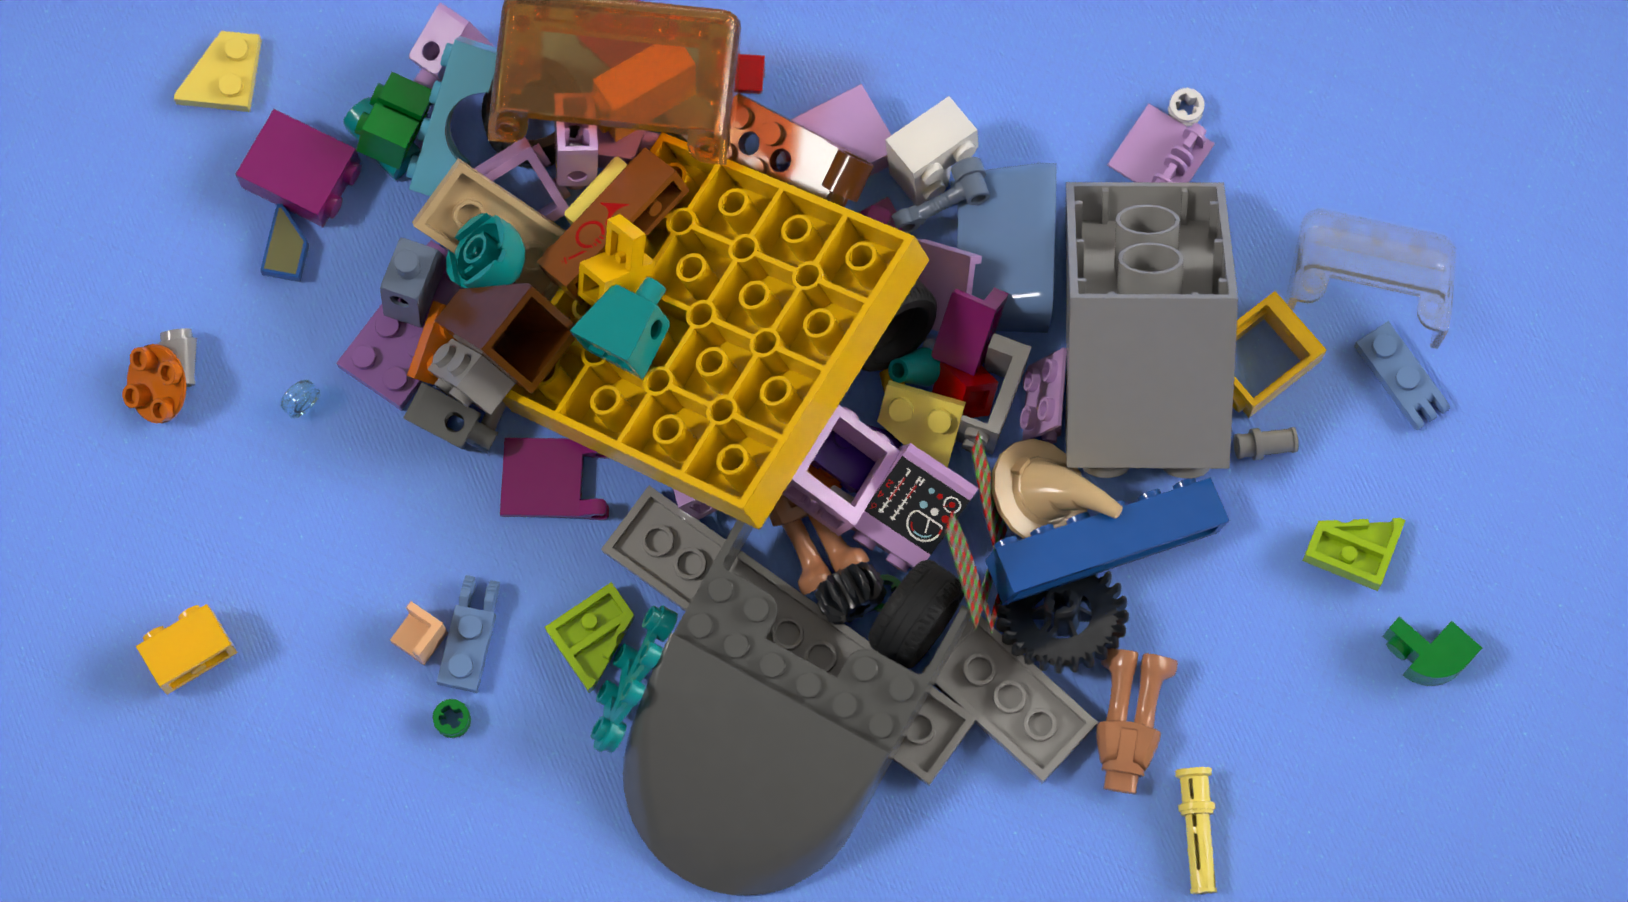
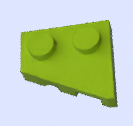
(1354, 549)
(592, 633)

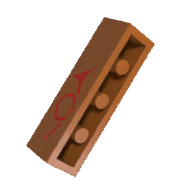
(639, 193)

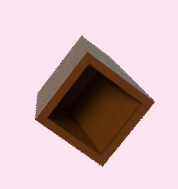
(511, 329)

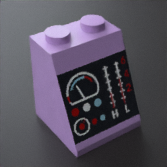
(912, 508)

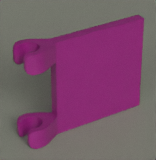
(546, 480)

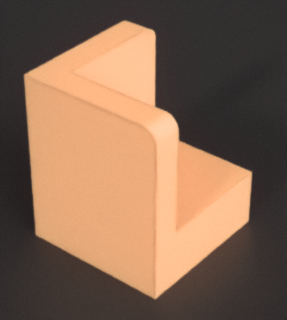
(419, 634)

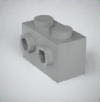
(469, 377)

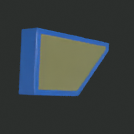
(285, 248)

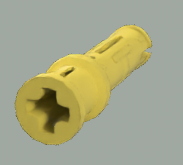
(1197, 810)

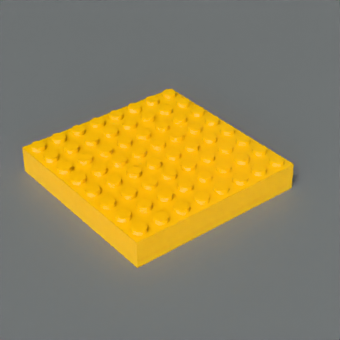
(767, 330)

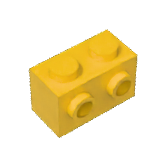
(185, 648)

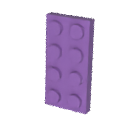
(386, 348)

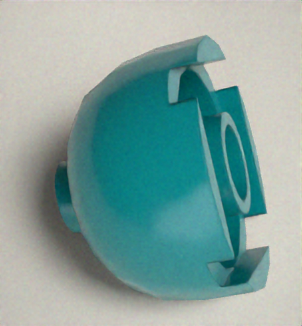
(487, 253)

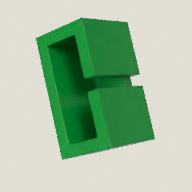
(393, 121)

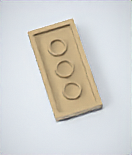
(469, 193)

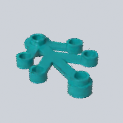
(634, 667)

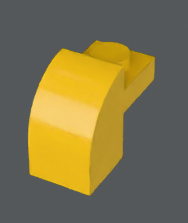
(620, 264)

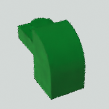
(1433, 662)

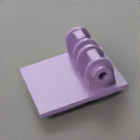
(1161, 149)
(1044, 397)

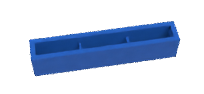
(1102, 543)

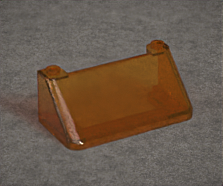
(618, 69)

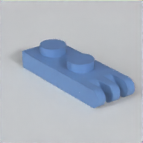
(1401, 375)

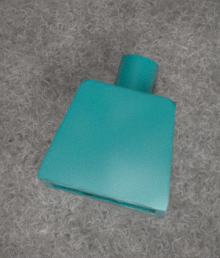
(625, 327)

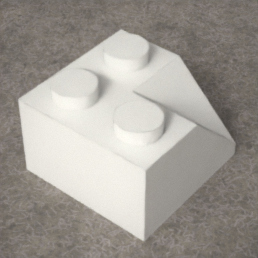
(928, 147)

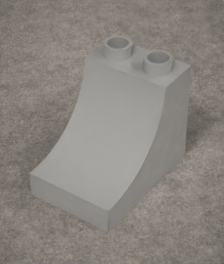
(1149, 327)

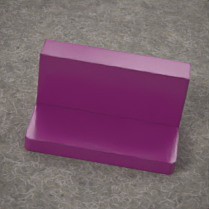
(968, 329)

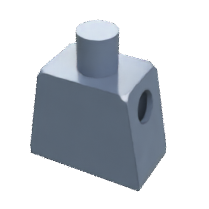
(413, 277)

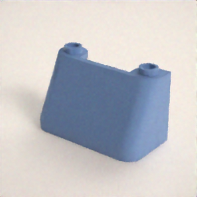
(1016, 243)

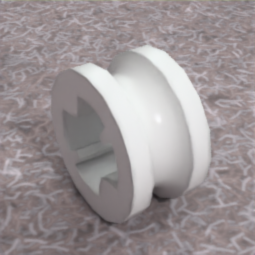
(1191, 97)

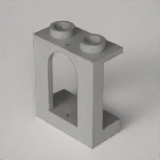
(1009, 361)

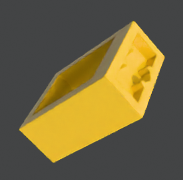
(1295, 336)

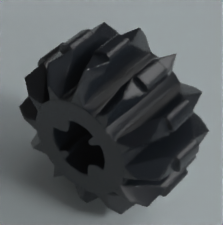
(850, 593)

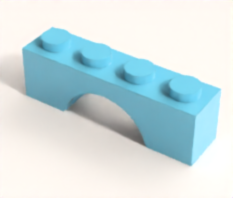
(467, 72)

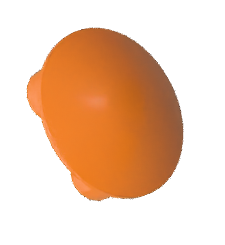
(155, 383)

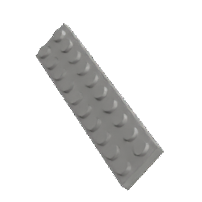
(675, 554)

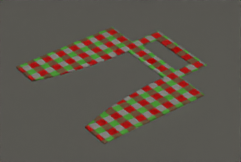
(975, 592)

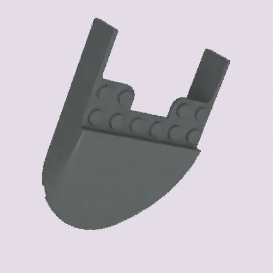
(751, 757)

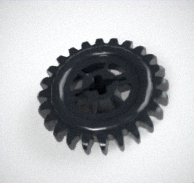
(1061, 618)

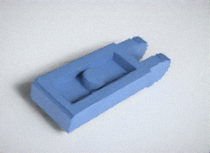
(468, 639)

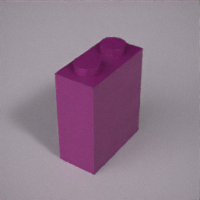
(299, 168)

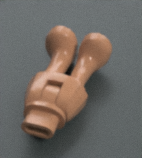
(813, 567)
(1125, 745)

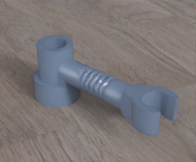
(969, 185)

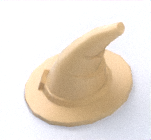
(1038, 489)

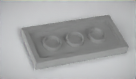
(1013, 701)

